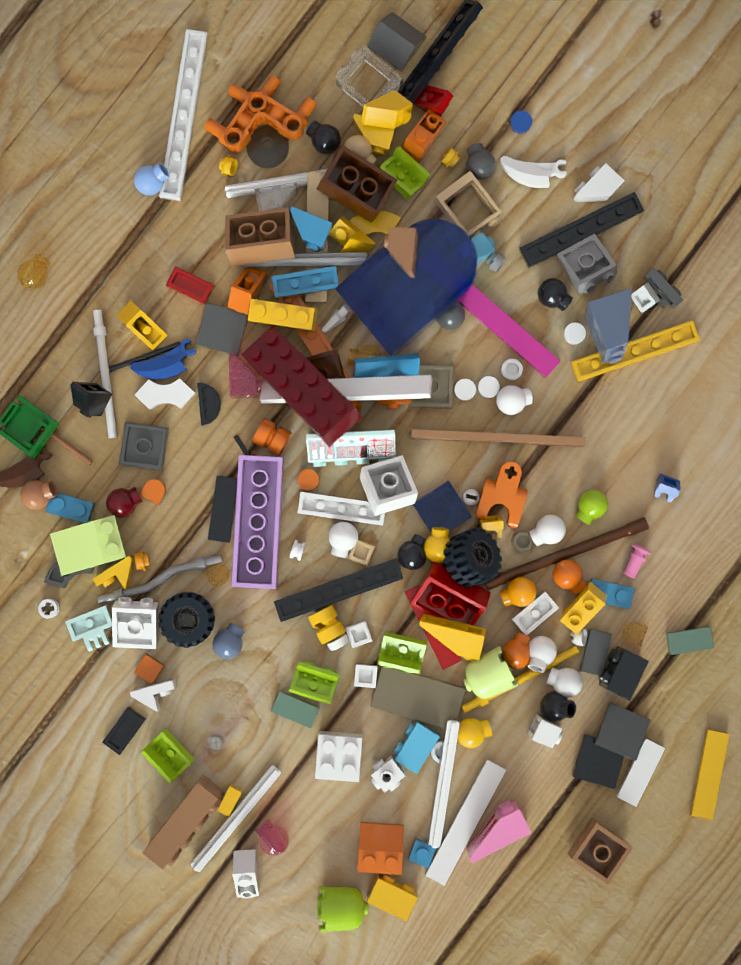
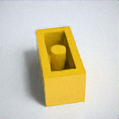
(229, 800)

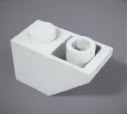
(600, 187)
(245, 873)

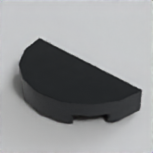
(209, 403)

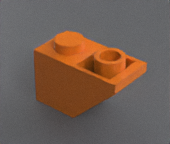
(423, 135)

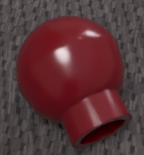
(122, 502)

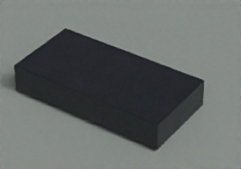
(124, 730)

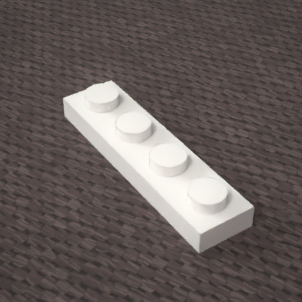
(338, 508)

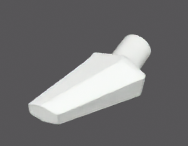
(336, 318)

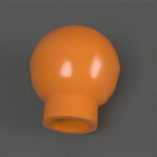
(569, 576)
(517, 651)

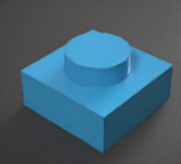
(421, 853)

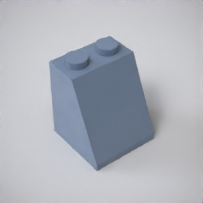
(609, 324)

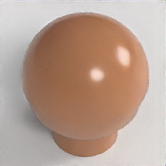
(38, 494)

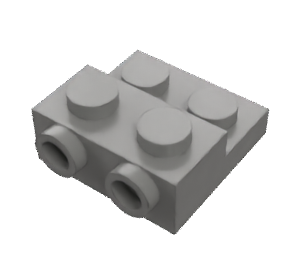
(588, 264)

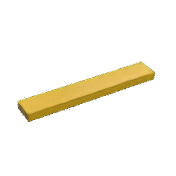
(638, 350)

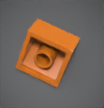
(380, 848)

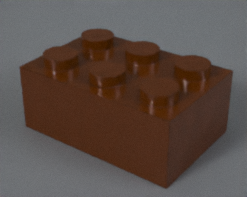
(357, 184)

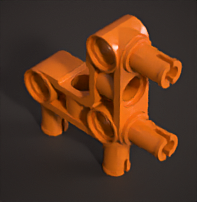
(269, 113)

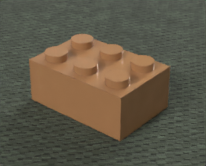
(259, 236)

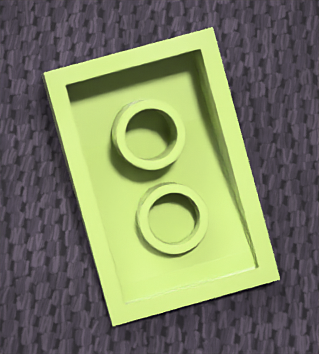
(88, 545)

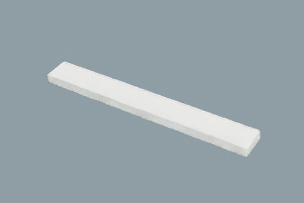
(184, 113)
(369, 388)

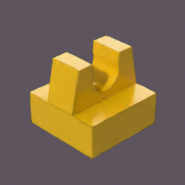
(492, 523)

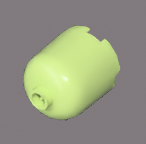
(489, 675)

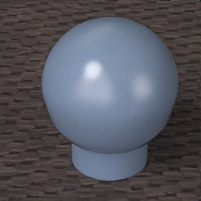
(228, 642)

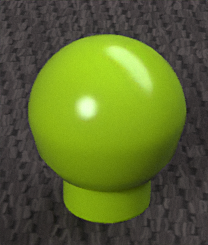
(591, 506)

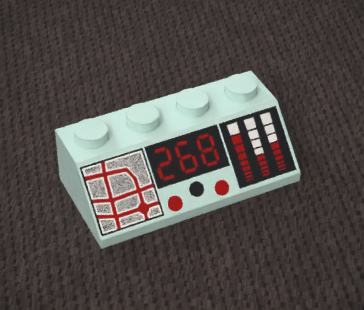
(352, 447)

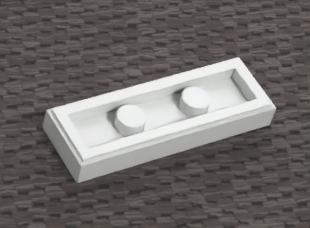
(640, 772)

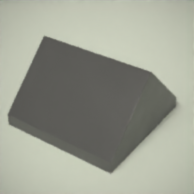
(395, 40)

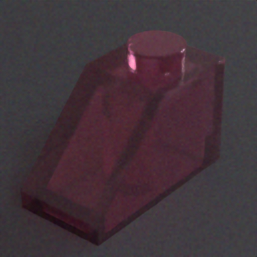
(242, 379)

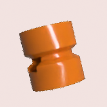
(270, 436)

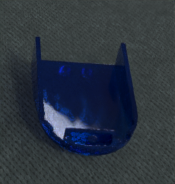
(403, 307)

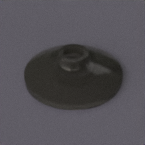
(271, 156)

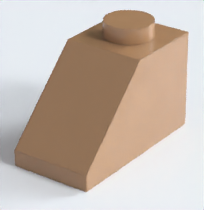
(402, 246)

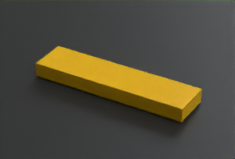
(709, 774)

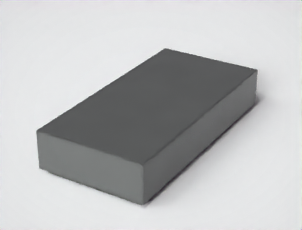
(595, 652)

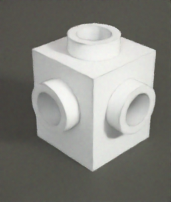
(388, 766)

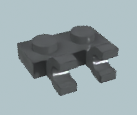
(670, 295)

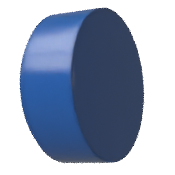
(521, 122)

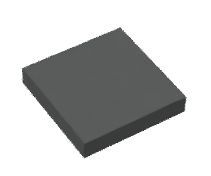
(222, 329)
(143, 446)
(622, 731)

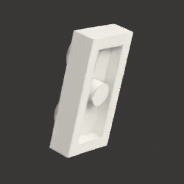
(535, 613)

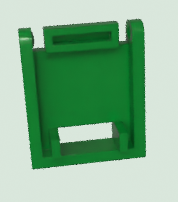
(24, 424)

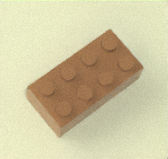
(180, 826)

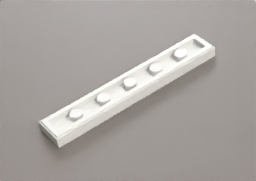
(465, 822)

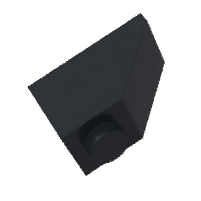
(90, 398)

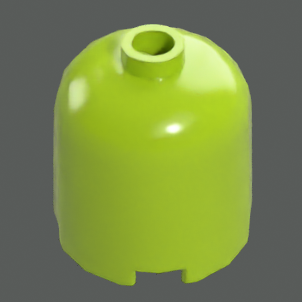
(340, 908)

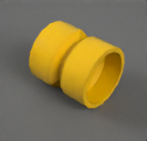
(327, 624)

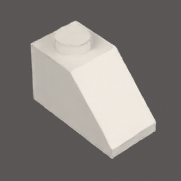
(545, 731)

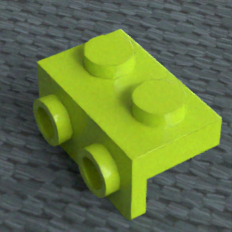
(407, 171)
(402, 653)
(314, 682)
(167, 755)

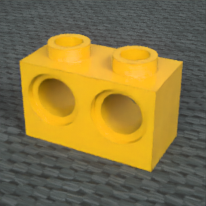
(583, 608)

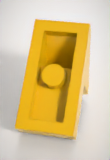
(351, 237)
(122, 570)

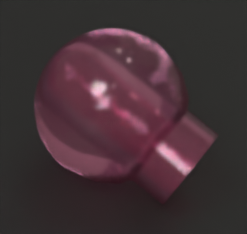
(272, 838)

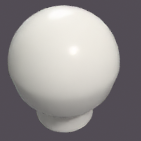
(513, 399)
(548, 530)
(342, 538)
(541, 653)
(565, 681)

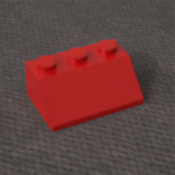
(446, 599)

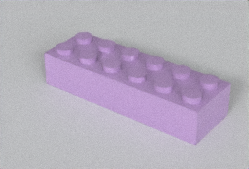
(258, 522)

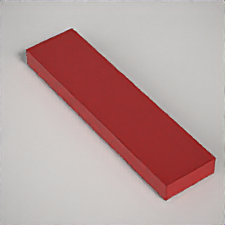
(444, 655)

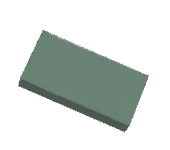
(689, 640)
(295, 709)

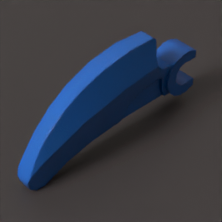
(166, 365)

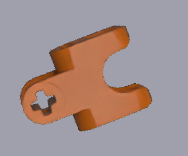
(504, 492)

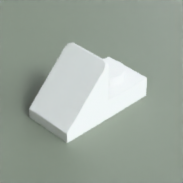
(148, 694)

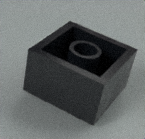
(623, 672)

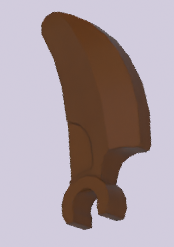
(23, 471)

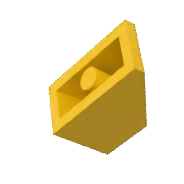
(387, 111)
(378, 137)
(141, 325)

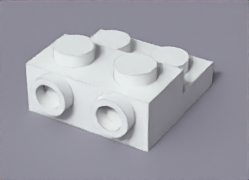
(135, 623)

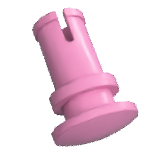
(636, 560)

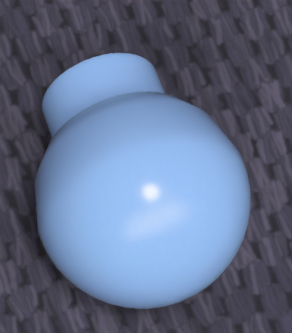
(150, 178)

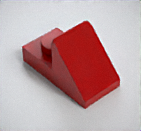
(434, 100)

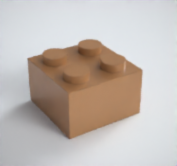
(600, 850)

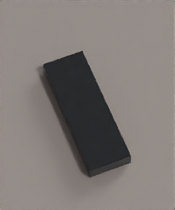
(223, 509)

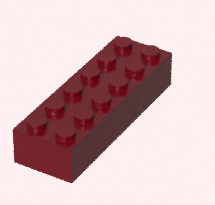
(301, 386)

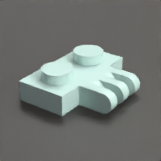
(91, 627)

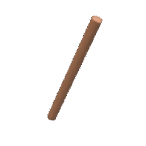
(70, 448)

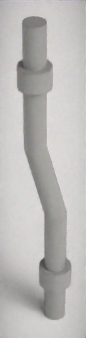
(200, 564)

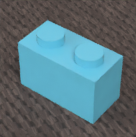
(416, 746)

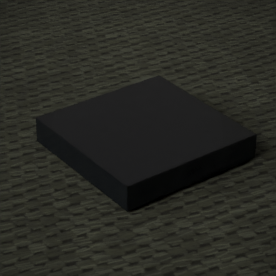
(597, 764)

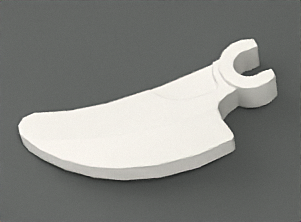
(531, 173)

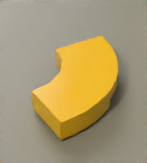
(379, 225)

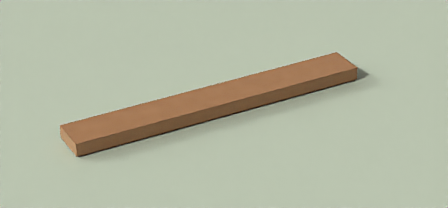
(497, 438)

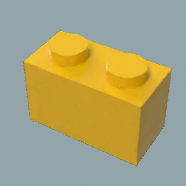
(392, 896)

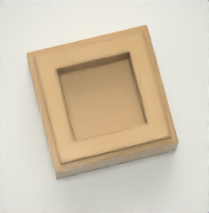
(361, 552)

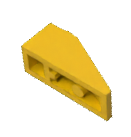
(459, 637)

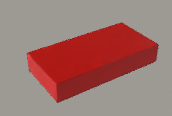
(189, 285)

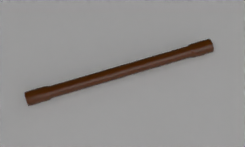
(627, 530)

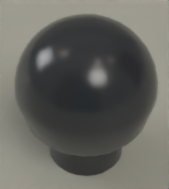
(324, 137)
(554, 294)
(412, 553)
(557, 707)

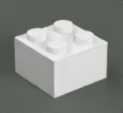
(388, 485)
(338, 756)

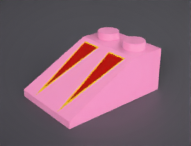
(500, 830)

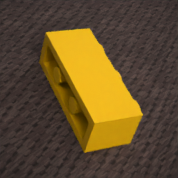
(283, 315)

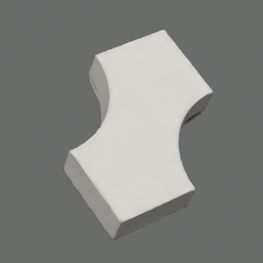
(154, 394)

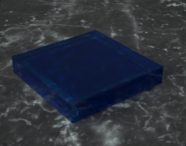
(442, 508)

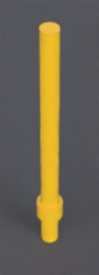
(522, 678)

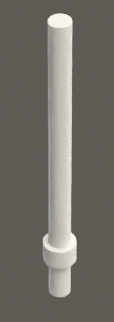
(100, 333)

